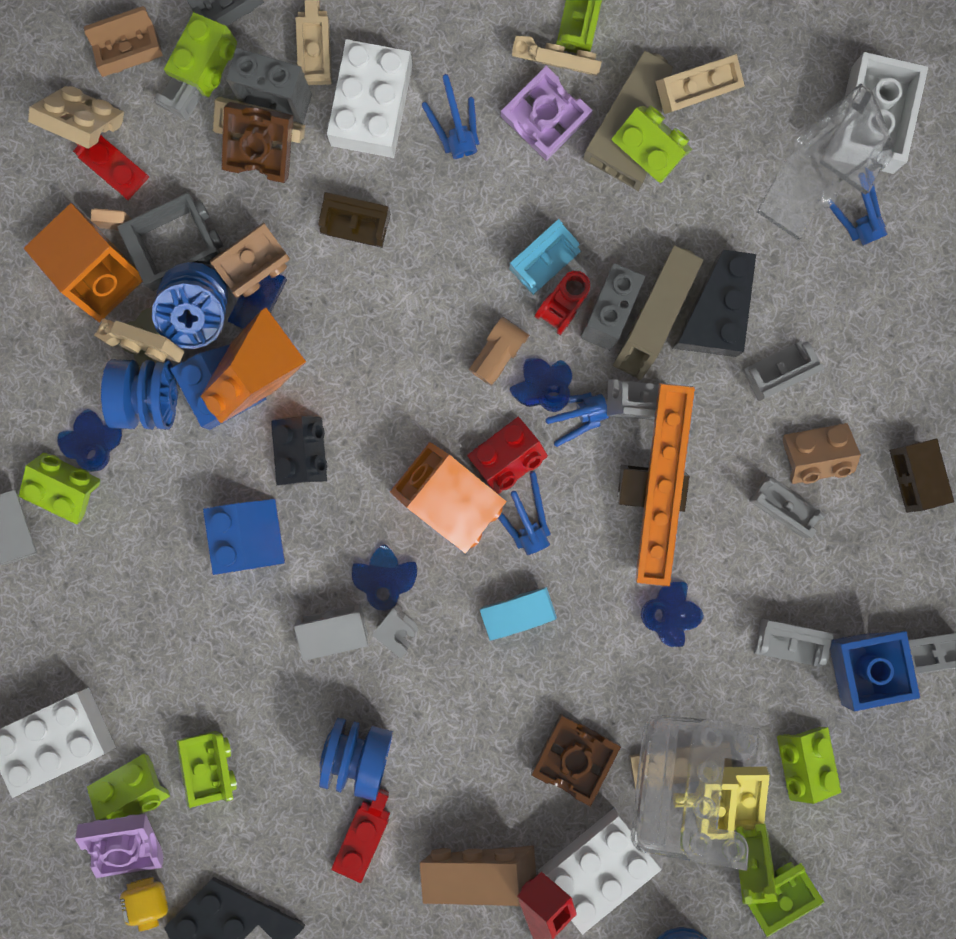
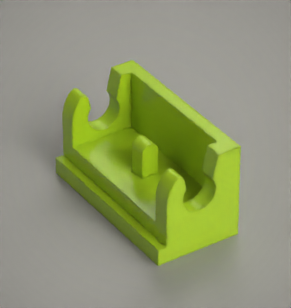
(578, 25)
(758, 881)

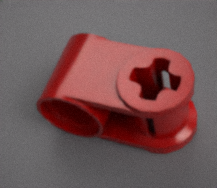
(563, 303)

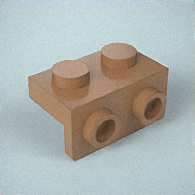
(123, 41)
(251, 261)
(821, 453)

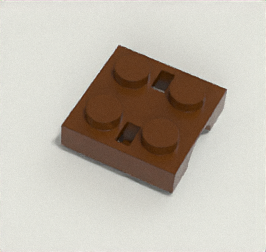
(255, 147)
(572, 768)

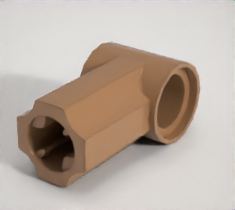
(501, 346)

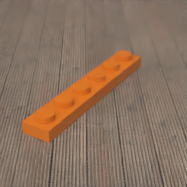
(664, 484)

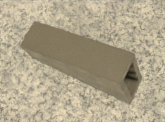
(637, 91)
(658, 313)

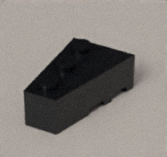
(722, 307)

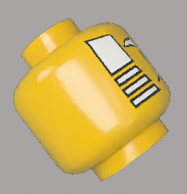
(144, 903)

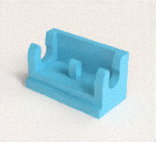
(545, 257)

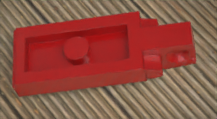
(112, 167)
(362, 838)

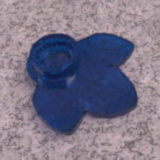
(542, 380)
(87, 436)
(384, 573)
(677, 614)

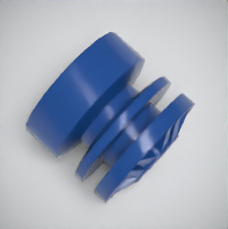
(194, 289)
(138, 394)
(355, 758)

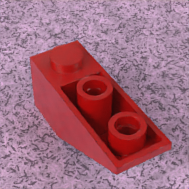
(545, 907)

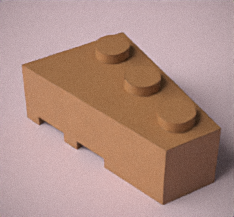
(477, 875)

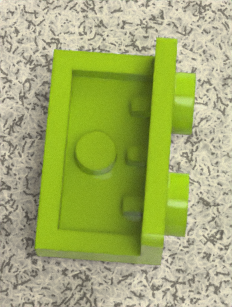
(202, 54)
(652, 142)
(58, 487)
(809, 765)
(206, 768)
(127, 790)
(795, 899)

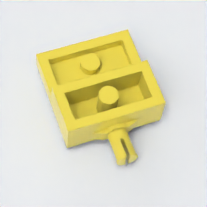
(743, 797)

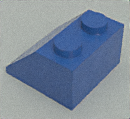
(193, 378)
(243, 536)
(874, 670)

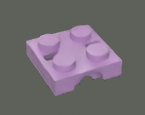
(550, 107)
(120, 845)

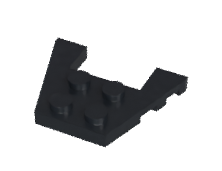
(229, 913)

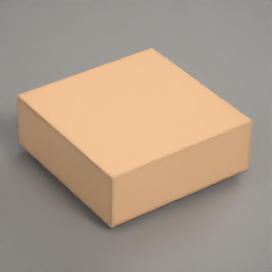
(108, 218)

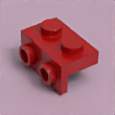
(508, 455)

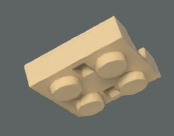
(75, 116)

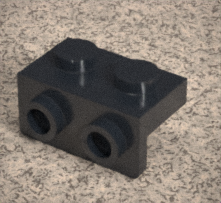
(299, 450)

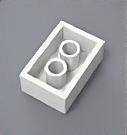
(898, 92)
(369, 98)
(52, 742)
(600, 869)

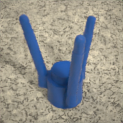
(460, 140)
(870, 226)
(590, 410)
(532, 536)

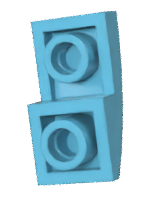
(518, 613)

